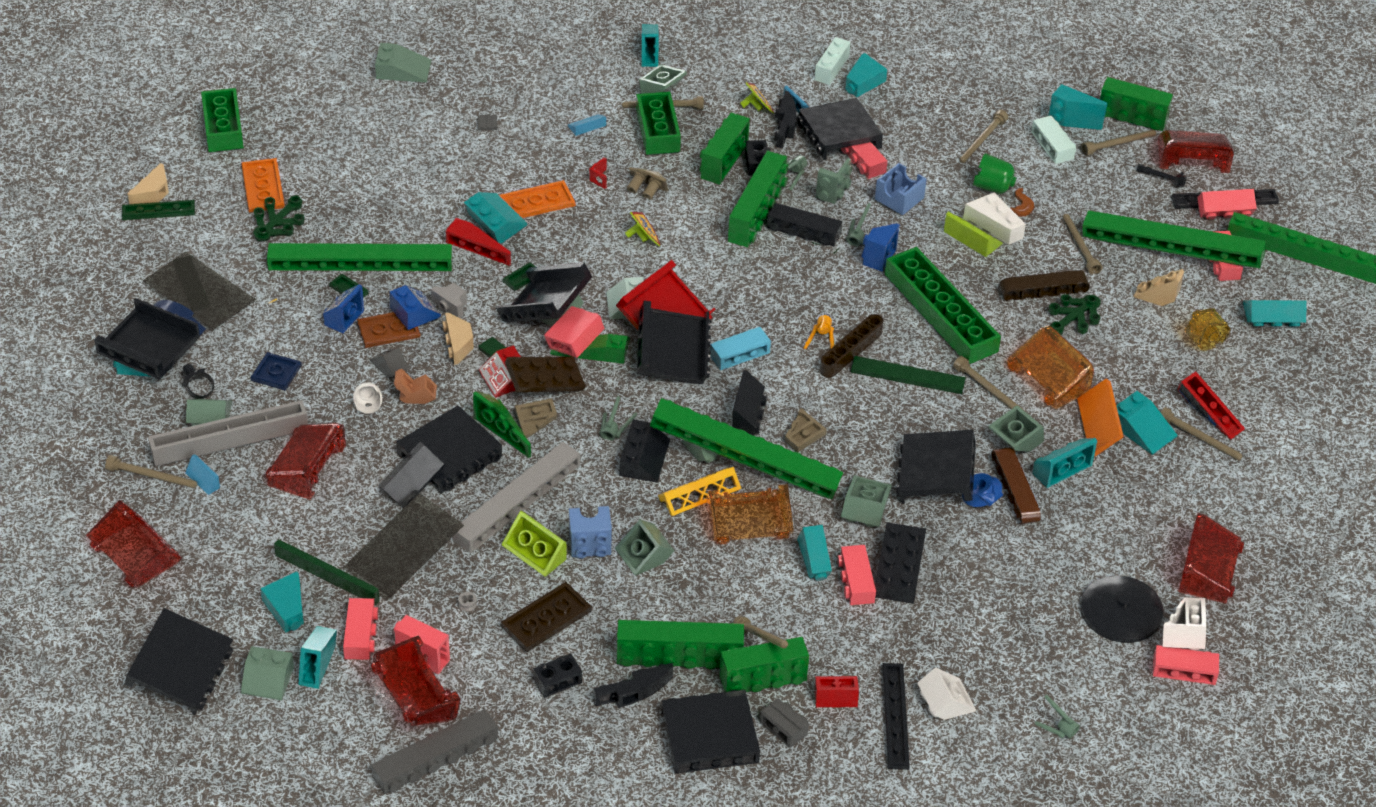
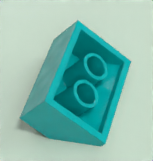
(494, 215)
(1275, 312)
(1065, 462)

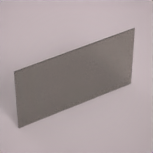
(200, 290)
(403, 546)

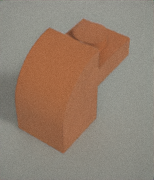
(414, 391)

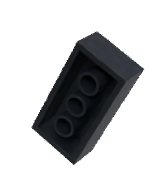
(900, 562)

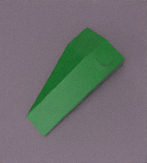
(604, 348)
(496, 418)

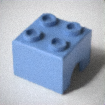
(898, 190)
(590, 535)

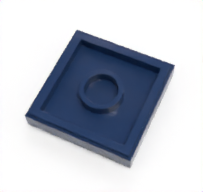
(276, 371)

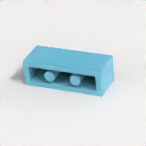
(740, 348)

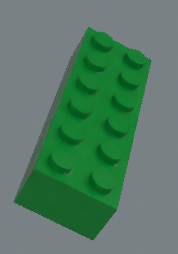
(758, 199)
(676, 643)

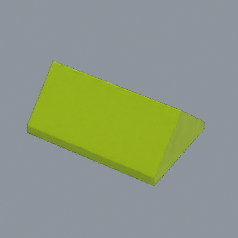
(970, 235)
(535, 544)

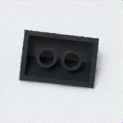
(749, 404)
(643, 452)

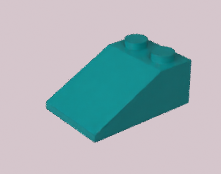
(1077, 109)
(1144, 423)

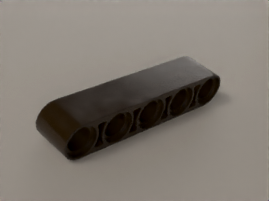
(1044, 285)
(851, 345)

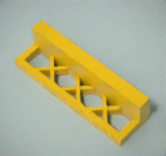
(695, 485)

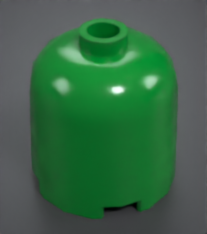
(995, 175)

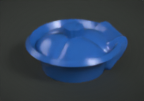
(985, 490)

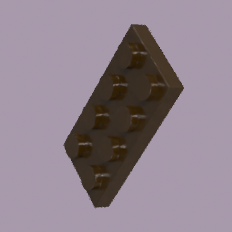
(545, 374)
(546, 616)

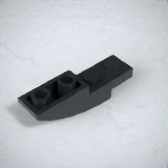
(785, 119)
(642, 685)

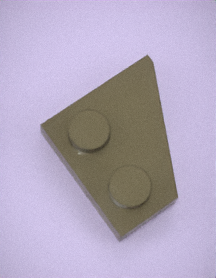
(535, 416)
(804, 431)

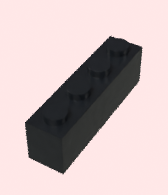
(804, 224)

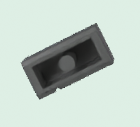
(784, 722)

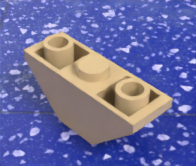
(151, 188)
(1161, 289)
(458, 337)

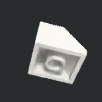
(945, 695)

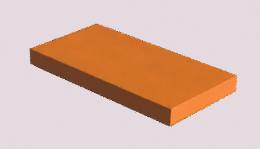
(262, 181)
(540, 199)
(1100, 416)

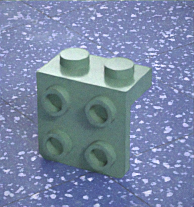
(831, 184)

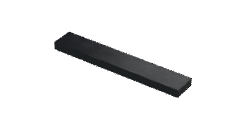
(1190, 200)
(895, 716)

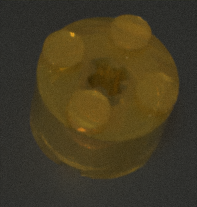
(1207, 328)

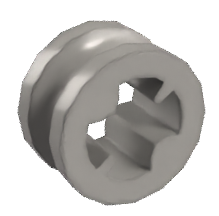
(466, 596)

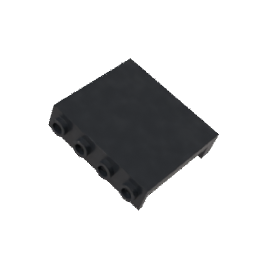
(838, 126)
(548, 292)
(149, 339)
(673, 345)
(457, 443)
(937, 464)
(180, 660)
(710, 731)

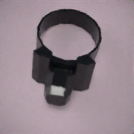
(190, 374)

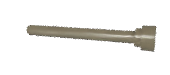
(697, 102)
(999, 118)
(1091, 147)
(1092, 263)
(962, 365)
(1170, 417)
(114, 463)
(748, 627)

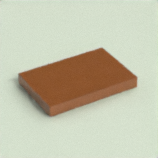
(384, 330)

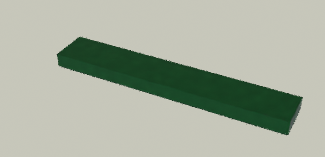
(908, 375)
(326, 571)

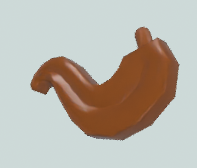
(1027, 204)

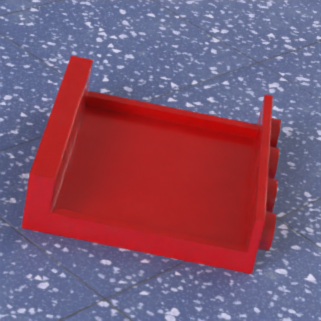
(665, 292)

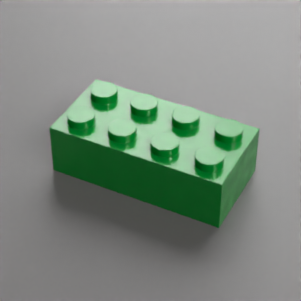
(1136, 103)
(222, 119)
(658, 123)
(724, 148)
(764, 666)

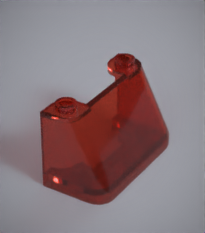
(1195, 145)
(304, 457)
(132, 545)
(1210, 561)
(414, 685)

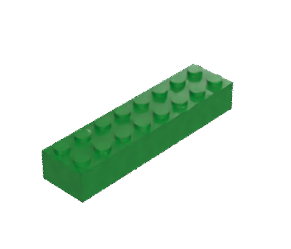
(942, 305)

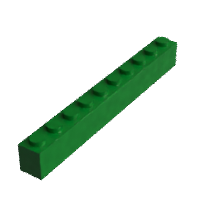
(1174, 239)
(1306, 247)
(359, 257)
(746, 448)

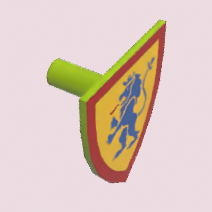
(752, 99)
(642, 228)

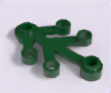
(264, 232)
(1089, 302)

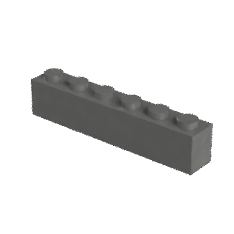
(434, 751)

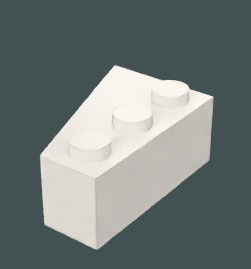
(996, 217)
(1187, 625)

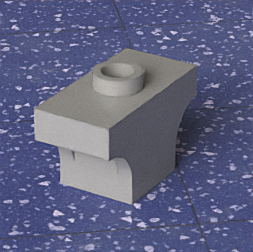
(450, 299)

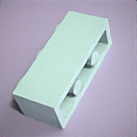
(832, 61)
(1053, 139)

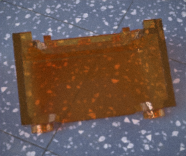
(1054, 365)
(750, 514)

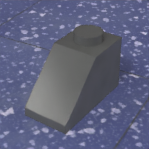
(389, 362)

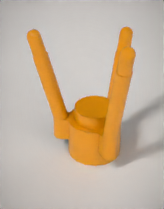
(823, 327)

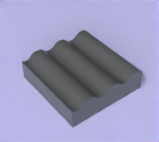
(487, 122)

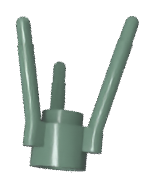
(797, 165)
(856, 236)
(609, 429)
(1067, 726)

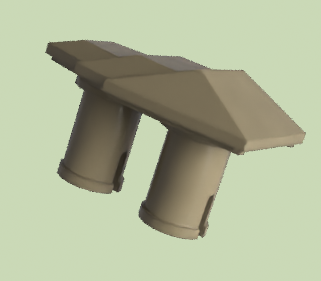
(652, 178)

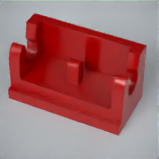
(836, 691)

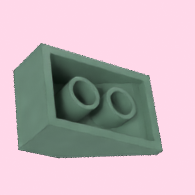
(401, 64)
(866, 501)

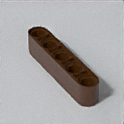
(1017, 485)

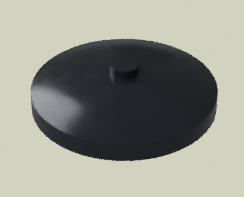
(1122, 609)

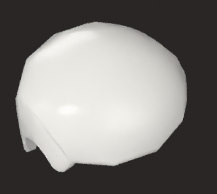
(365, 394)

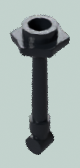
(1179, 180)

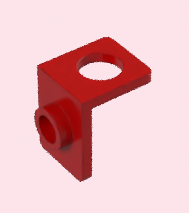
(597, 170)

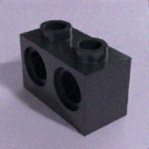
(754, 154)
(557, 675)

